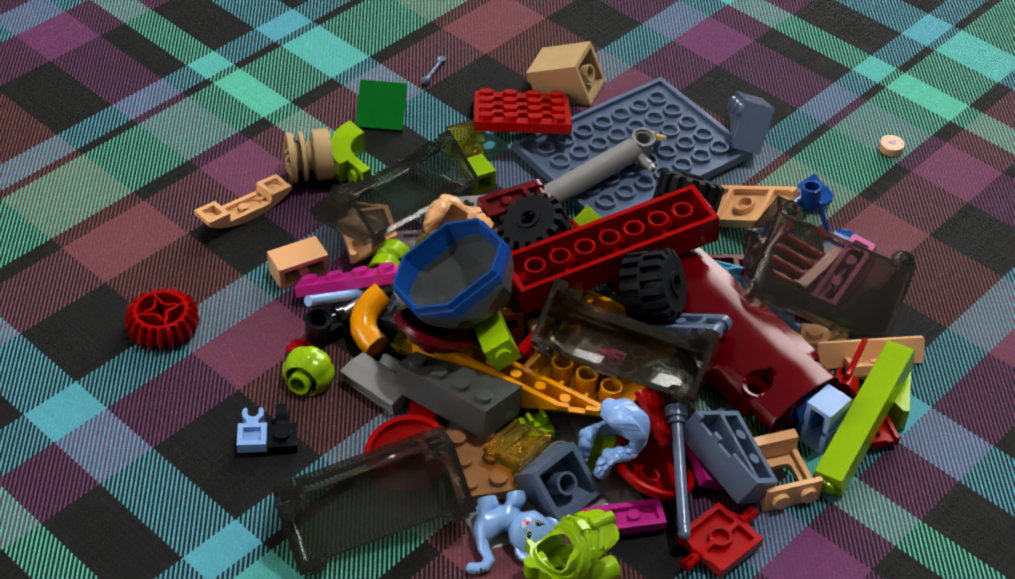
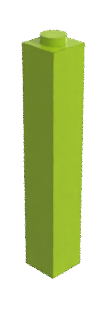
(497, 341)
(864, 418)

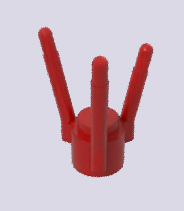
(848, 382)

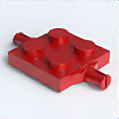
(721, 539)

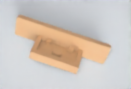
(841, 352)

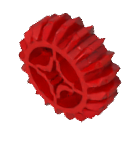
(161, 318)

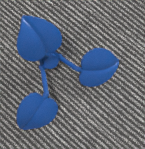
(817, 195)

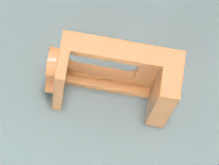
(782, 452)

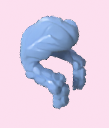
(619, 418)

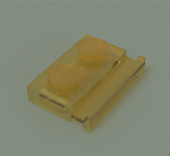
(517, 445)

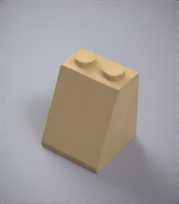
(568, 69)

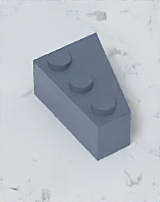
(749, 121)
(730, 454)

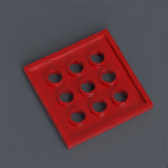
(522, 112)

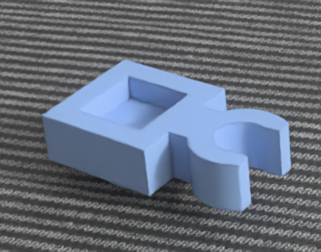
(252, 433)

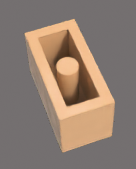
(297, 259)

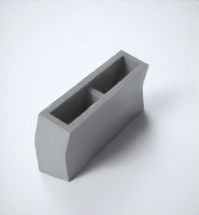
(374, 382)

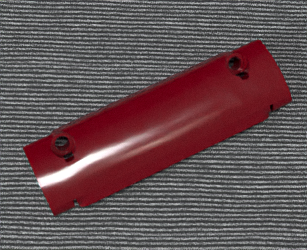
(753, 348)

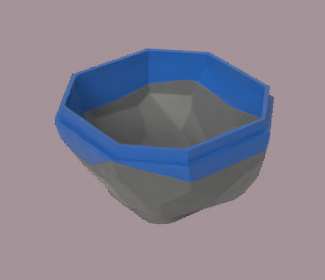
(456, 275)

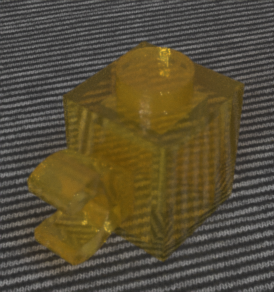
(468, 139)

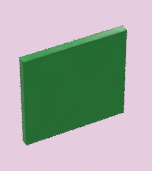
(381, 105)

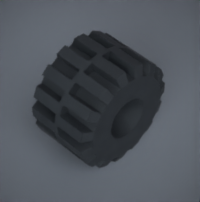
(673, 180)
(532, 220)
(653, 285)

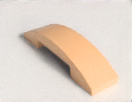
(267, 195)

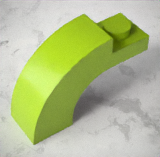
(346, 144)

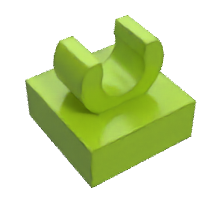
(539, 420)

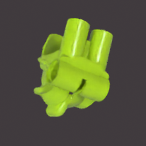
(590, 536)

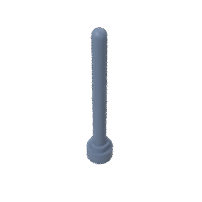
(676, 416)

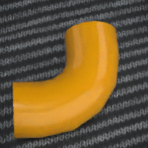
(364, 320)

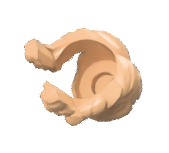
(451, 209)

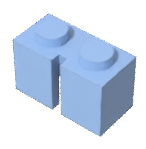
(833, 407)

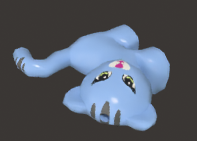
(495, 519)

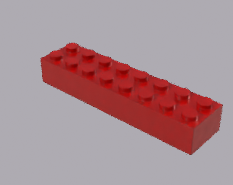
(594, 251)

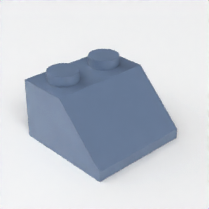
(558, 481)

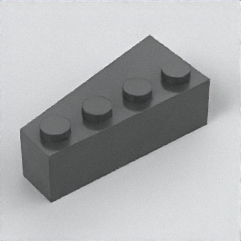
(459, 393)

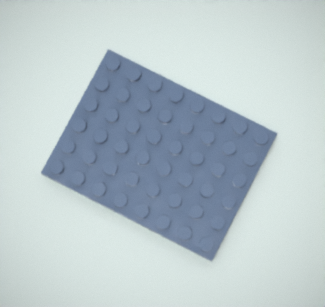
(693, 145)

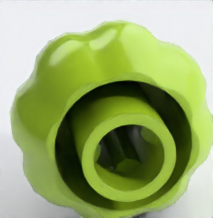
(304, 367)

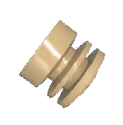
(309, 155)

